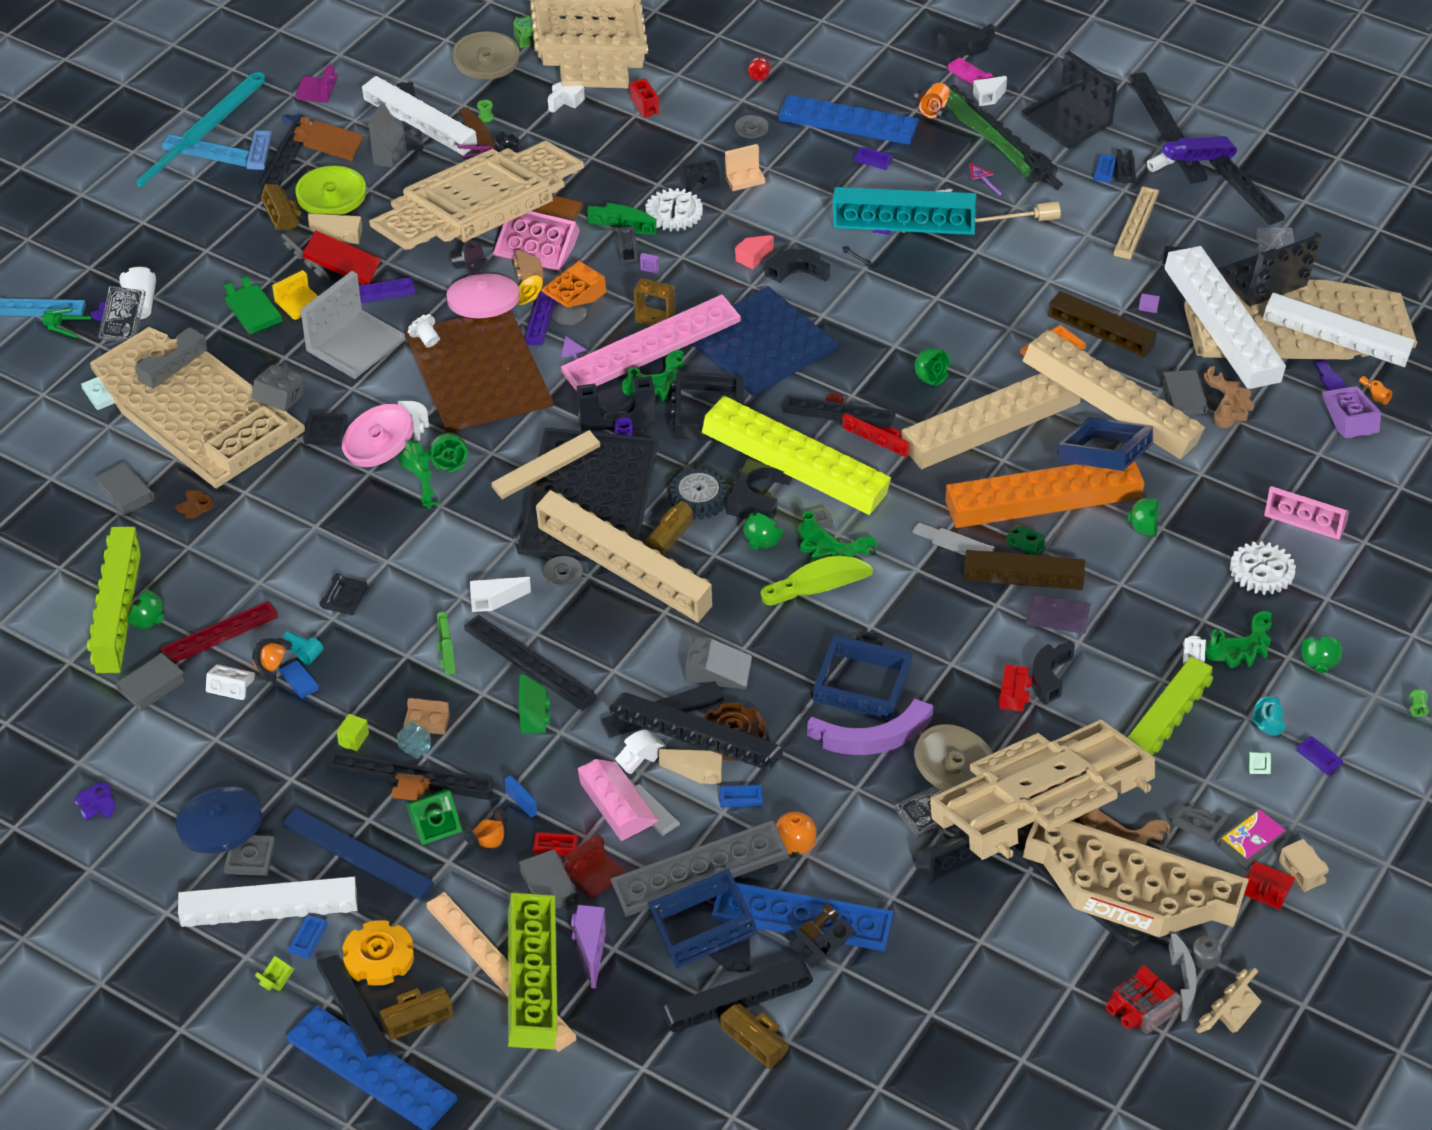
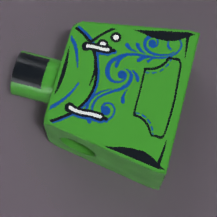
(523, 31)

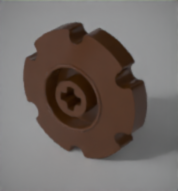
(738, 718)

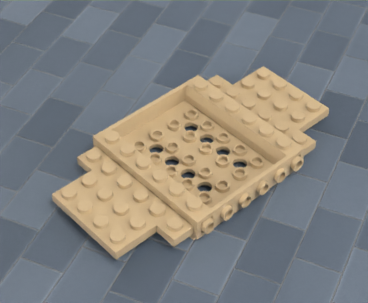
(588, 58)
(434, 210)

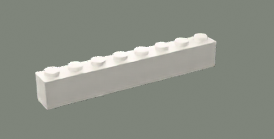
(420, 115)
(1338, 329)
(267, 901)

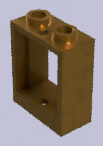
(646, 314)

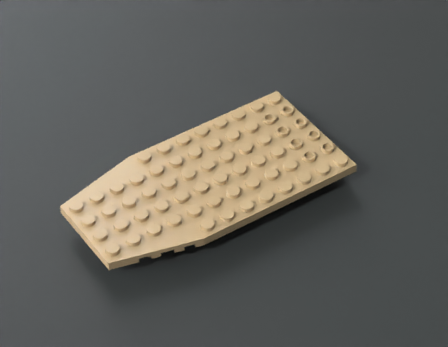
(1360, 303)
(197, 413)

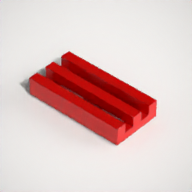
(561, 848)

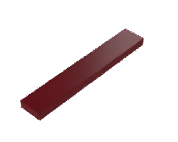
(219, 632)

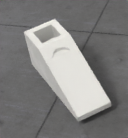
(494, 593)

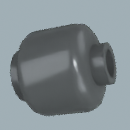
(1206, 952)

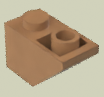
(527, 266)

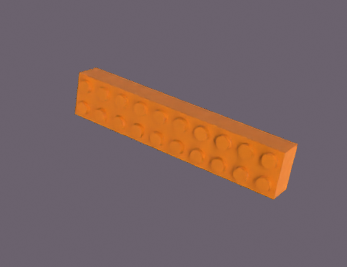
(1040, 493)

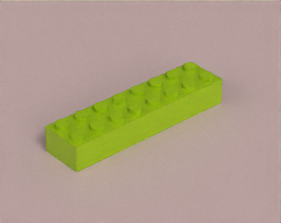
(114, 600)
(532, 971)

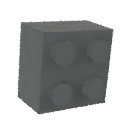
(278, 388)

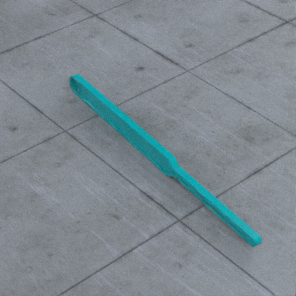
(207, 123)

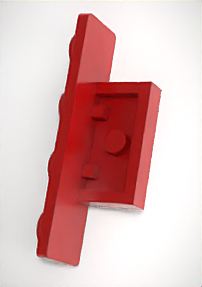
(885, 437)

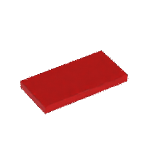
(341, 257)

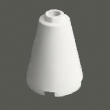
(140, 279)

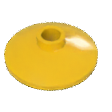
(529, 289)

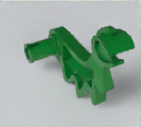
(661, 382)
(416, 461)
(823, 545)
(1235, 649)

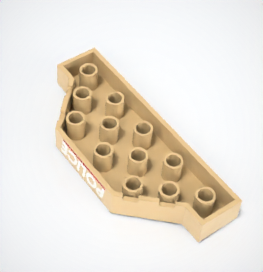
(1134, 881)

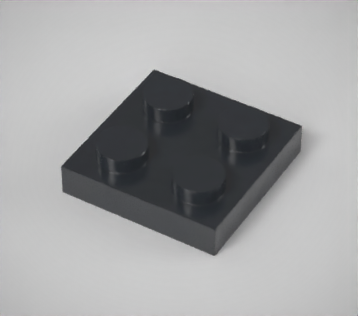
(325, 429)

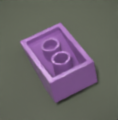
(1352, 412)
(590, 937)

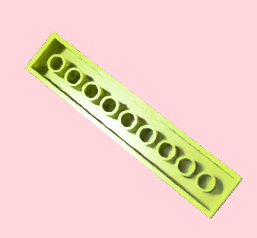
(796, 455)

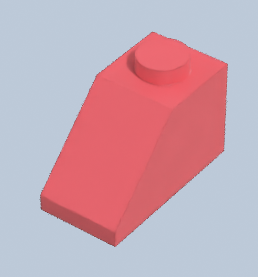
(754, 250)

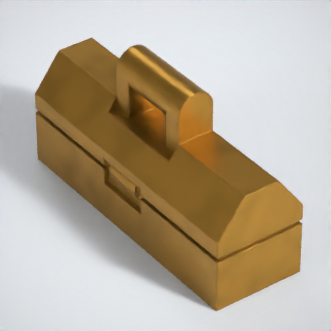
(280, 209)
(670, 528)
(416, 1012)
(753, 1036)

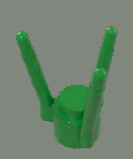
(53, 319)

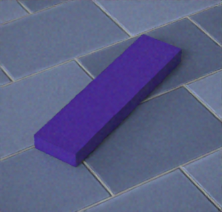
(540, 319)

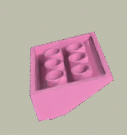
(540, 236)

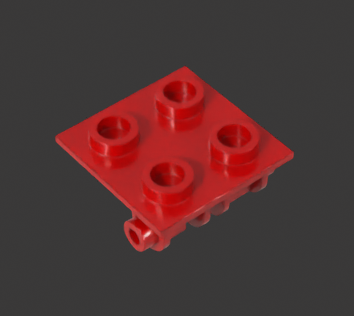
(1268, 885)

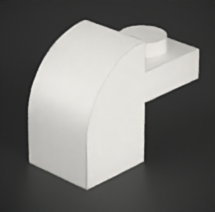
(566, 95)
(419, 415)
(640, 746)

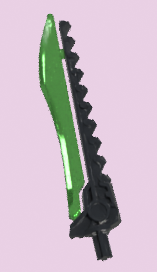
(1037, 165)

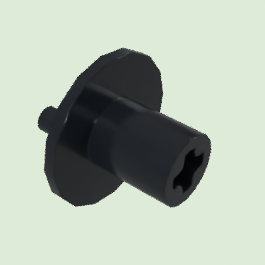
(471, 258)

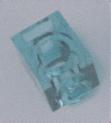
(414, 740)

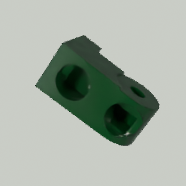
(1026, 540)

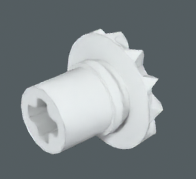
(424, 330)

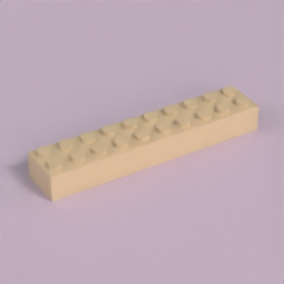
(1112, 392)
(986, 419)
(624, 556)

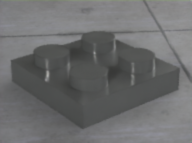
(251, 857)

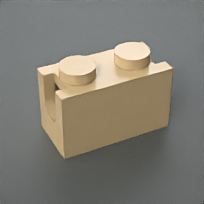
(1303, 863)

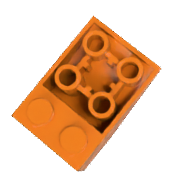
(576, 286)

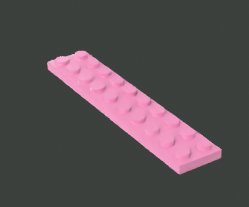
(651, 343)

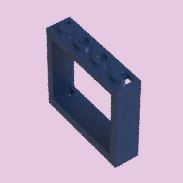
(1137, 436)
(867, 653)
(713, 939)

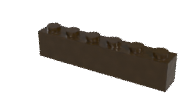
(1102, 324)
(1024, 569)

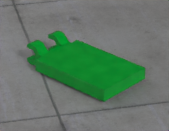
(251, 306)

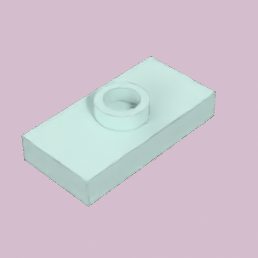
(97, 393)

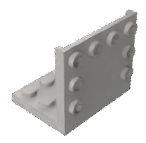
(343, 332)

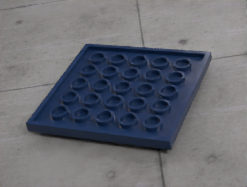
(767, 342)

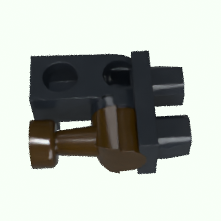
(822, 942)

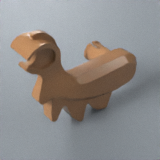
(1235, 400)
(1100, 821)

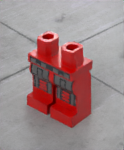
(1138, 997)

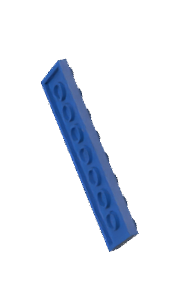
(848, 119)
(789, 911)
(380, 1076)

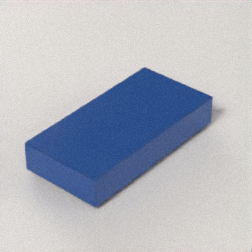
(1105, 168)
(299, 679)
(520, 796)
(741, 796)
(308, 936)

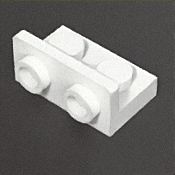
(228, 681)

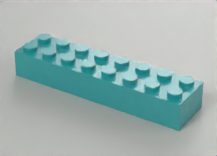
(904, 210)

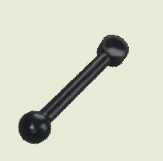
(846, 249)

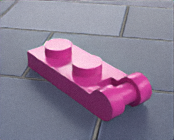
(967, 71)

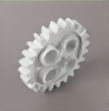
(687, 209)
(1262, 568)

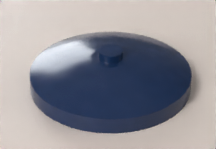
(219, 820)

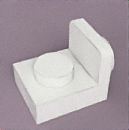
(1194, 648)

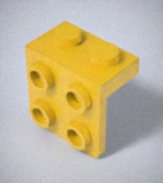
(293, 294)

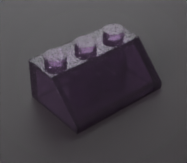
(1058, 613)

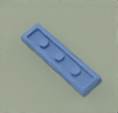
(259, 149)

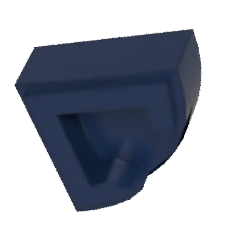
(288, 120)

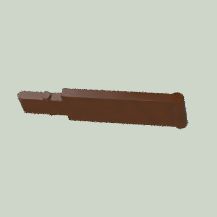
(483, 136)

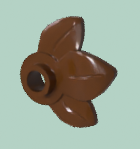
(195, 505)

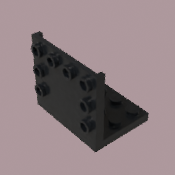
(1080, 106)
(1272, 271)

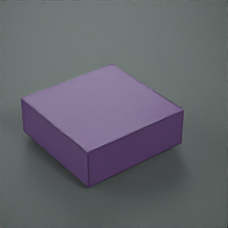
(649, 263)
(1149, 303)

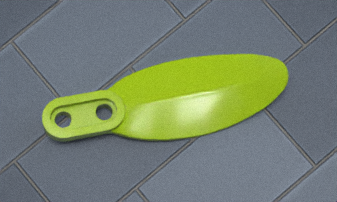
(817, 578)

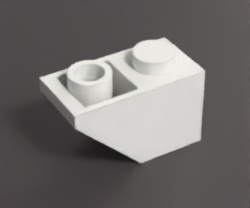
(989, 90)

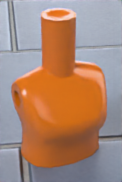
(1378, 391)

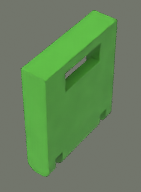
(445, 644)

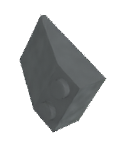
(385, 138)
(715, 661)

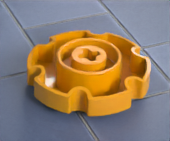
(378, 952)

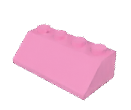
(1306, 513)
(616, 798)

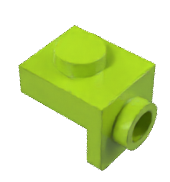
(275, 974)

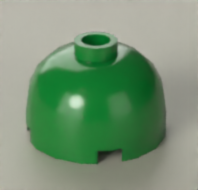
(932, 366)
(448, 452)
(1145, 517)
(761, 532)
(147, 611)
(1321, 654)

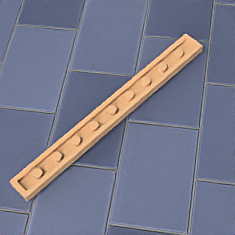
(484, 953)

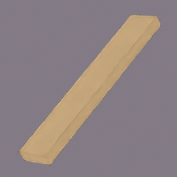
(1136, 223)
(545, 464)

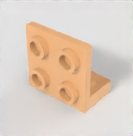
(743, 168)

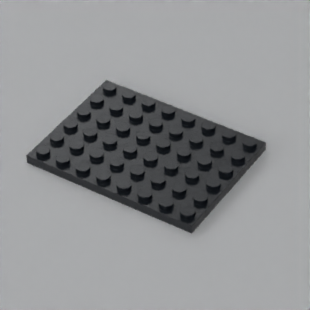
(606, 481)

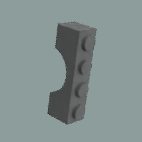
(156, 370)

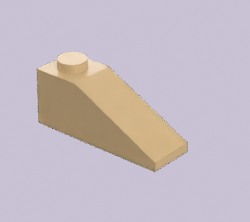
(343, 228)
(696, 765)

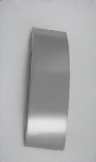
(1181, 956)

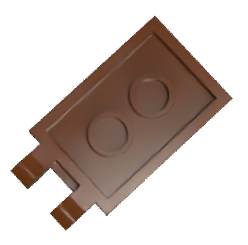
(328, 138)
(561, 208)

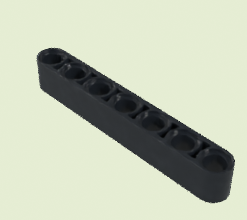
(744, 991)

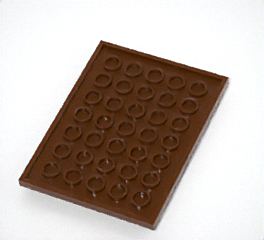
(479, 371)

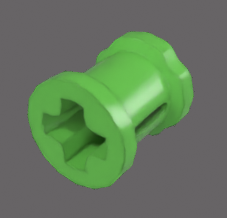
(485, 110)
(1418, 700)

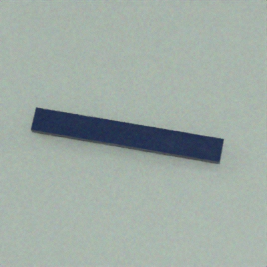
(358, 854)

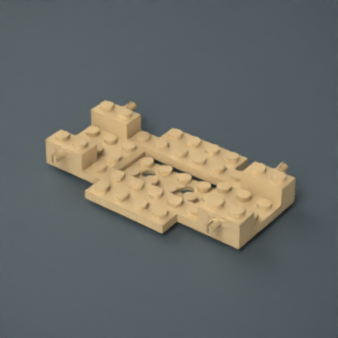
(997, 804)

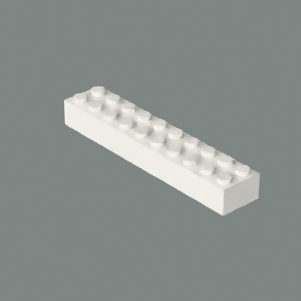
(1225, 317)

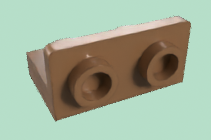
(428, 715)

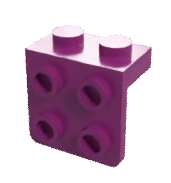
(318, 88)

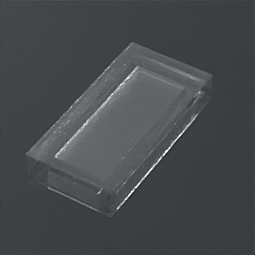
(1161, 1013)

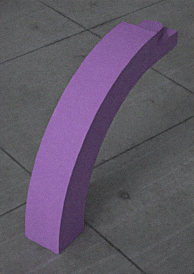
(873, 739)

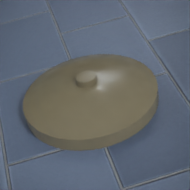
(486, 55)
(946, 755)

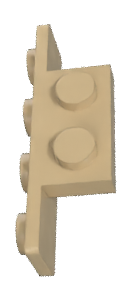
(1234, 1006)

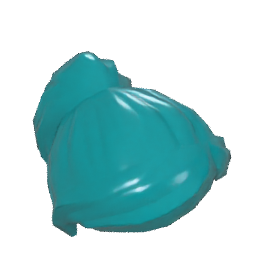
(1269, 715)

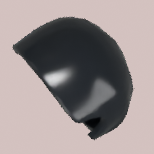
(505, 141)

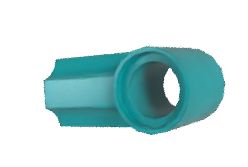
(305, 649)

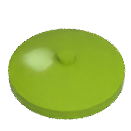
(331, 190)

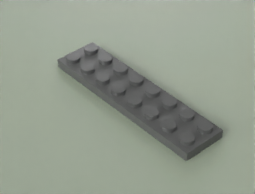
(738, 852)

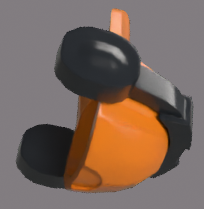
(934, 101)
(268, 656)
(489, 834)

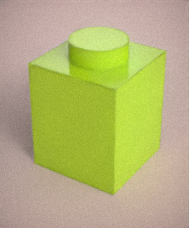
(352, 732)

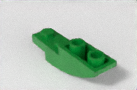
(622, 217)

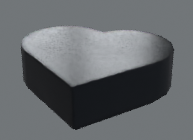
(873, 638)

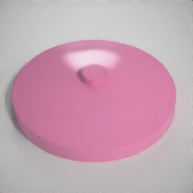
(483, 295)
(377, 435)

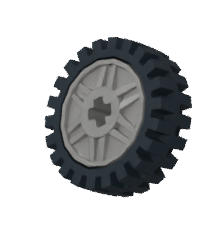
(701, 490)

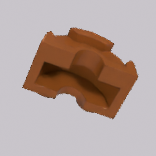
(410, 786)

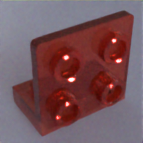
(592, 866)

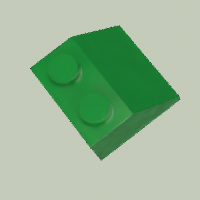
(533, 706)
(434, 816)

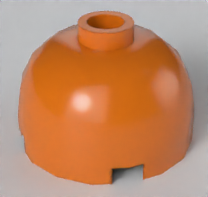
(797, 832)

